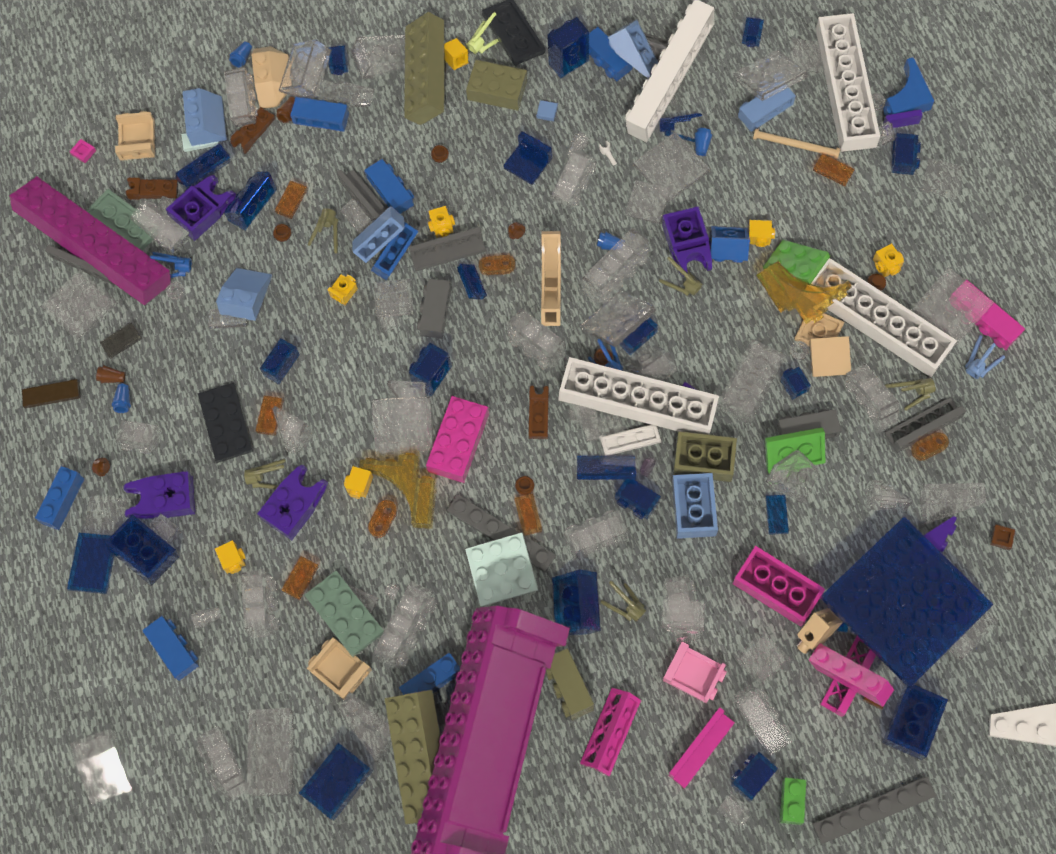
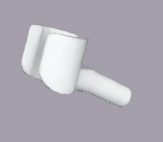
(606, 151)

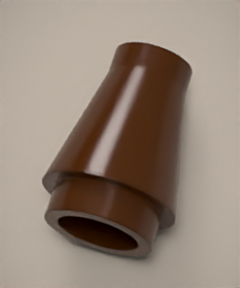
(284, 112)
(109, 375)

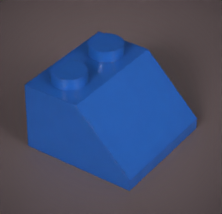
(729, 244)

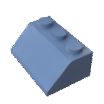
(204, 117)

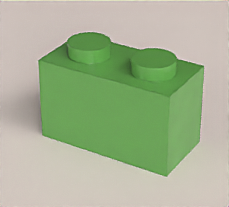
(793, 801)

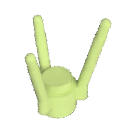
(476, 43)

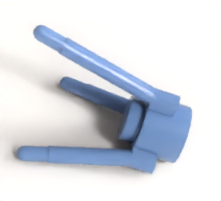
(976, 368)

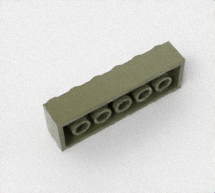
(424, 69)
(414, 745)

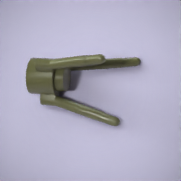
(326, 220)
(691, 284)
(922, 387)
(255, 475)
(635, 608)

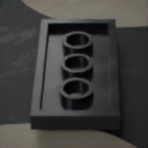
(514, 32)
(225, 422)

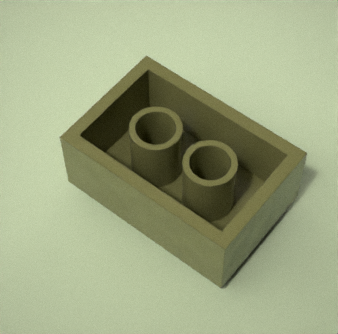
(496, 85)
(705, 454)
(569, 686)

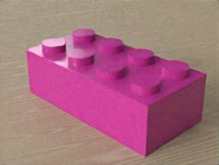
(457, 439)
(778, 586)

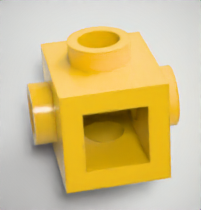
(441, 222)
(888, 260)

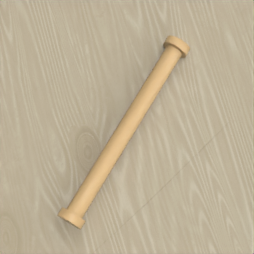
(796, 143)

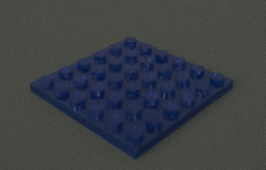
(906, 602)

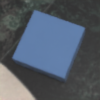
(547, 110)

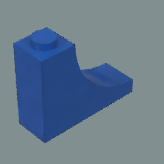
(914, 94)

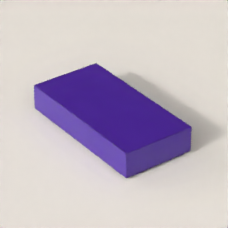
(904, 118)

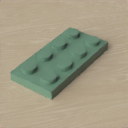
(117, 215)
(344, 613)

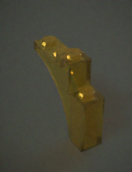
(791, 293)
(404, 475)

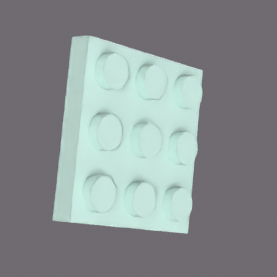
(501, 569)

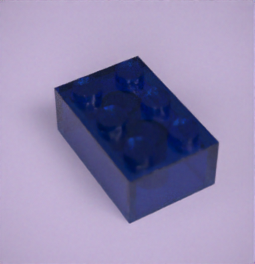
(568, 47)
(141, 549)
(915, 721)
(336, 782)

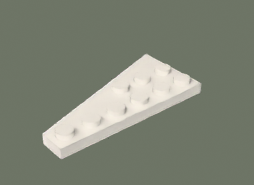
(1026, 725)

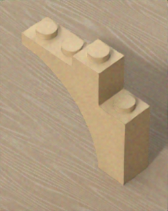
(551, 278)

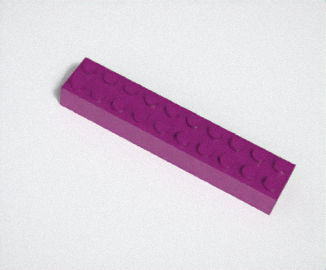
(90, 240)

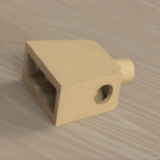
(818, 630)

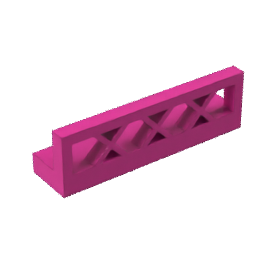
(850, 694)
(614, 731)
(701, 748)

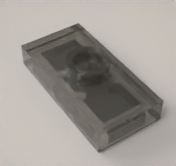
(120, 340)

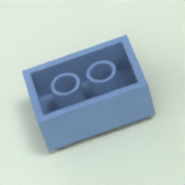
(694, 505)

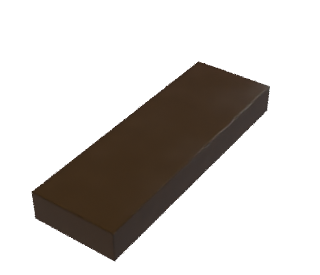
(51, 393)

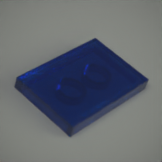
(606, 468)
(91, 564)

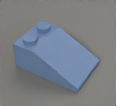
(634, 48)
(243, 293)

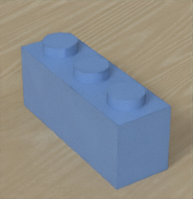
(758, 112)
(378, 234)

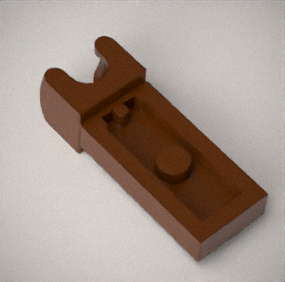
(250, 133)
(151, 188)
(538, 414)

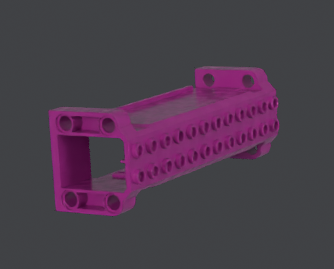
(487, 732)

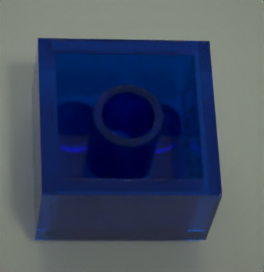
(430, 367)

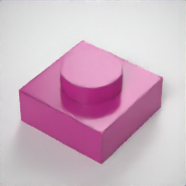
(82, 151)

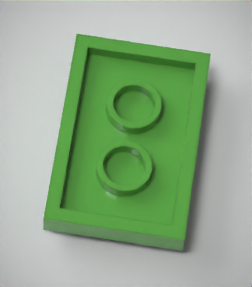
(799, 260)
(808, 442)

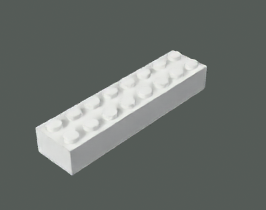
(670, 70)
(847, 82)
(886, 320)
(638, 397)

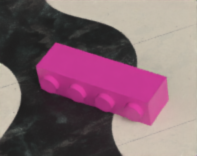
(999, 326)
(851, 674)

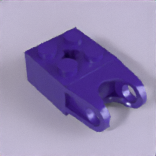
(199, 207)
(687, 238)
(156, 494)
(295, 497)

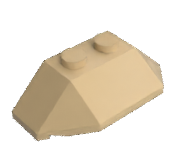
(268, 72)

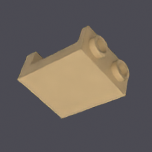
(135, 136)
(338, 668)

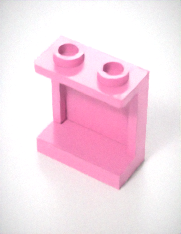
(694, 673)

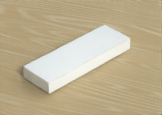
(630, 439)

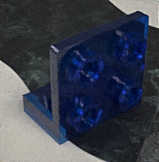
(528, 158)

